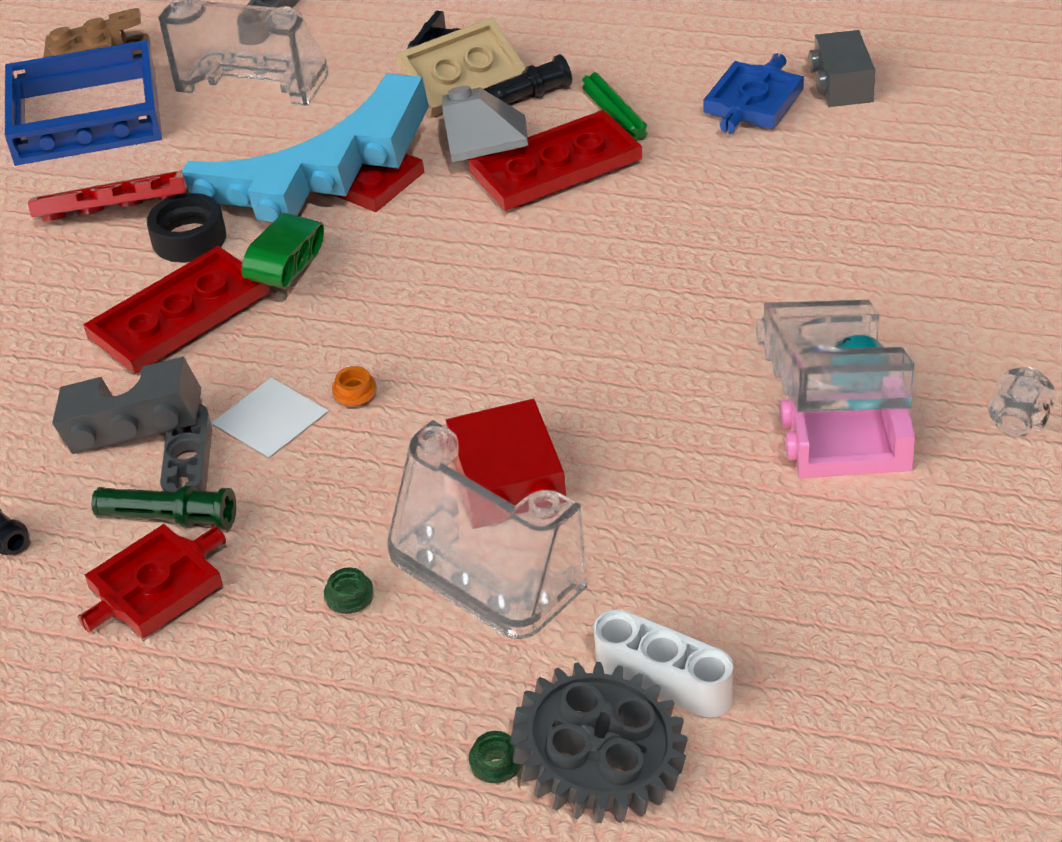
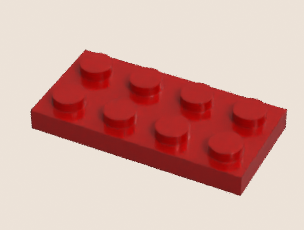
(556, 160)
(174, 310)

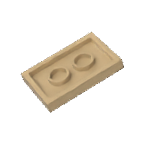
(468, 57)

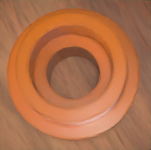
(353, 386)

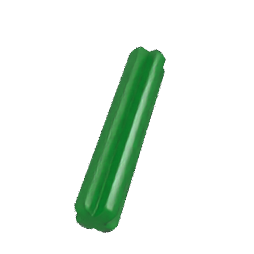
(614, 105)

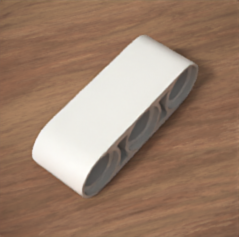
(685, 668)

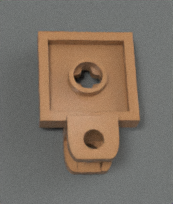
(95, 34)

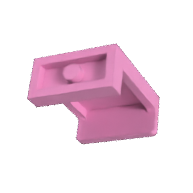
(848, 441)

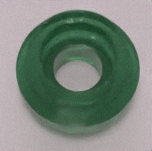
(348, 591)
(489, 747)

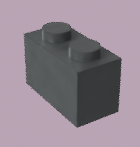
(842, 68)

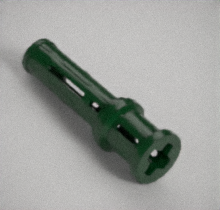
(183, 506)

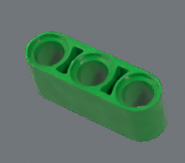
(283, 250)

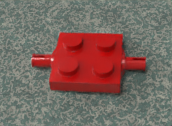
(153, 580)

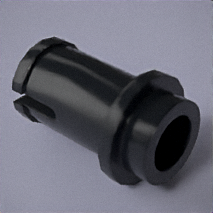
(12, 535)

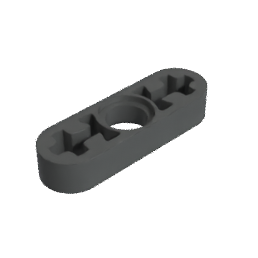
(195, 467)

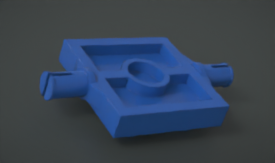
(753, 94)

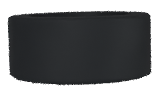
(180, 211)

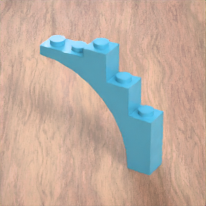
(326, 163)

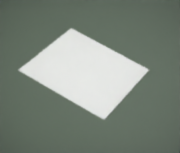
(269, 417)

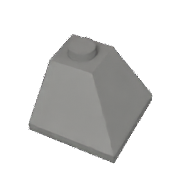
(481, 124)

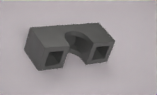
(159, 402)

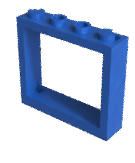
(83, 131)

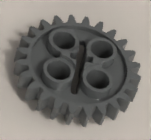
(598, 742)

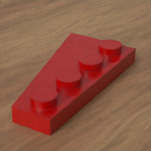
(94, 198)

